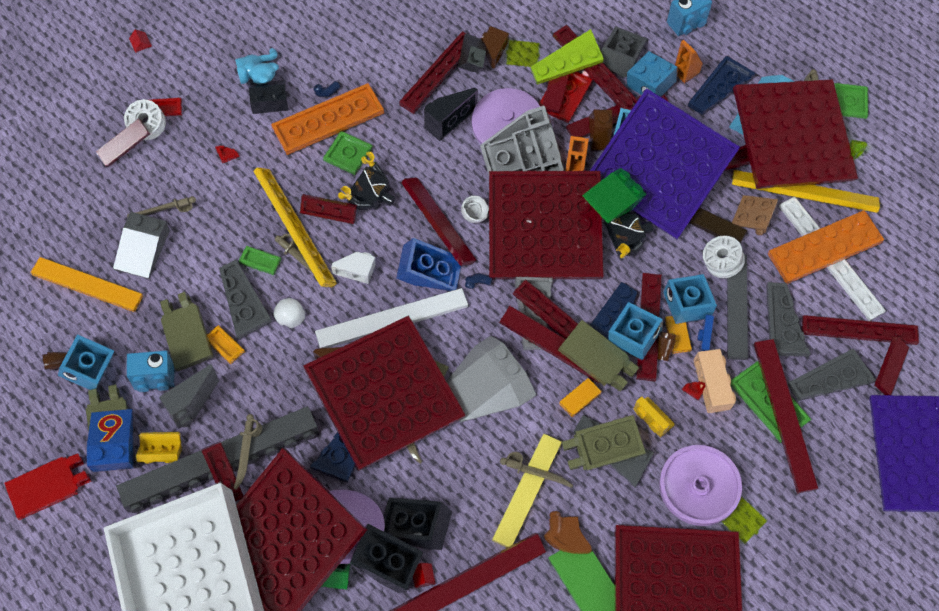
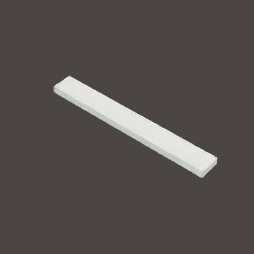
(841, 270)
(365, 325)

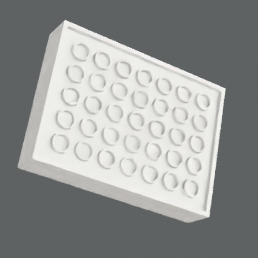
(184, 556)

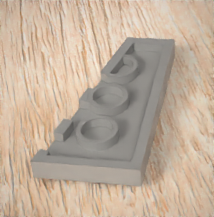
(544, 287)

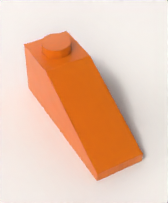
(687, 62)
(577, 154)

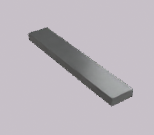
(737, 315)

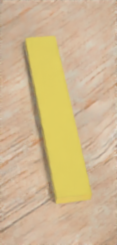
(526, 492)

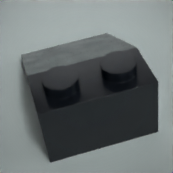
(449, 111)
(417, 522)
(386, 559)

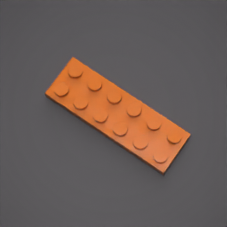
(327, 119)
(825, 246)

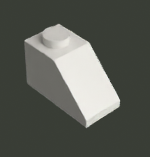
(355, 267)

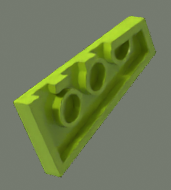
(572, 57)

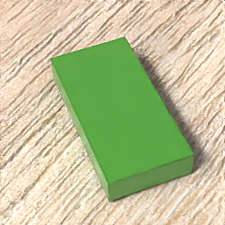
(259, 260)

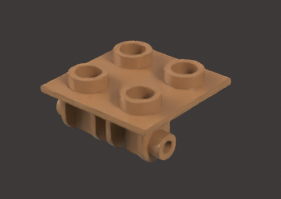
(755, 213)

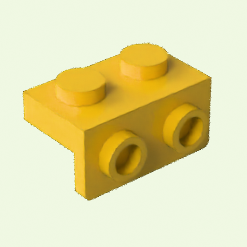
(653, 416)
(159, 447)

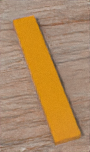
(87, 284)

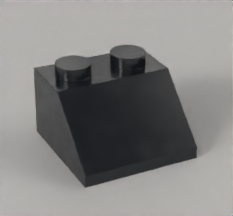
(268, 97)

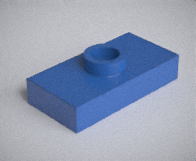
(704, 335)

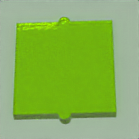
(522, 53)
(744, 520)

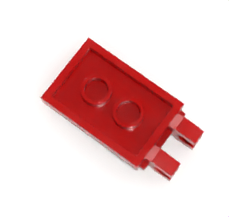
(575, 91)
(46, 485)

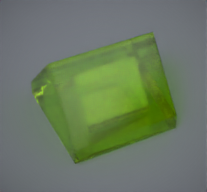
(857, 148)

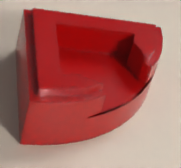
(226, 154)
(694, 389)

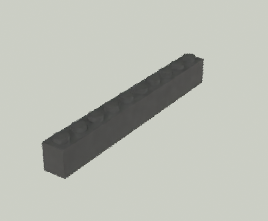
(194, 469)

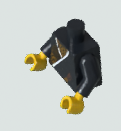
(370, 187)
(628, 234)

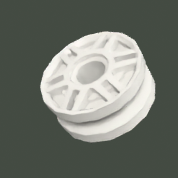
(145, 108)
(721, 247)

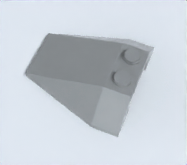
(524, 145)
(489, 381)

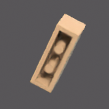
(712, 371)

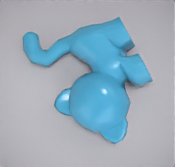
(252, 67)

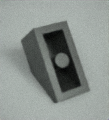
(472, 53)

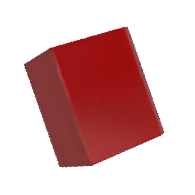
(139, 40)
(423, 575)

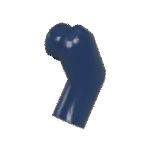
(326, 91)
(477, 278)

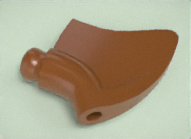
(566, 535)

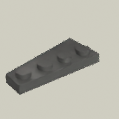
(244, 305)
(833, 376)

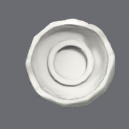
(472, 206)
(289, 313)

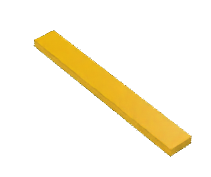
(813, 192)
(295, 227)

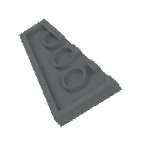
(783, 322)
(631, 468)

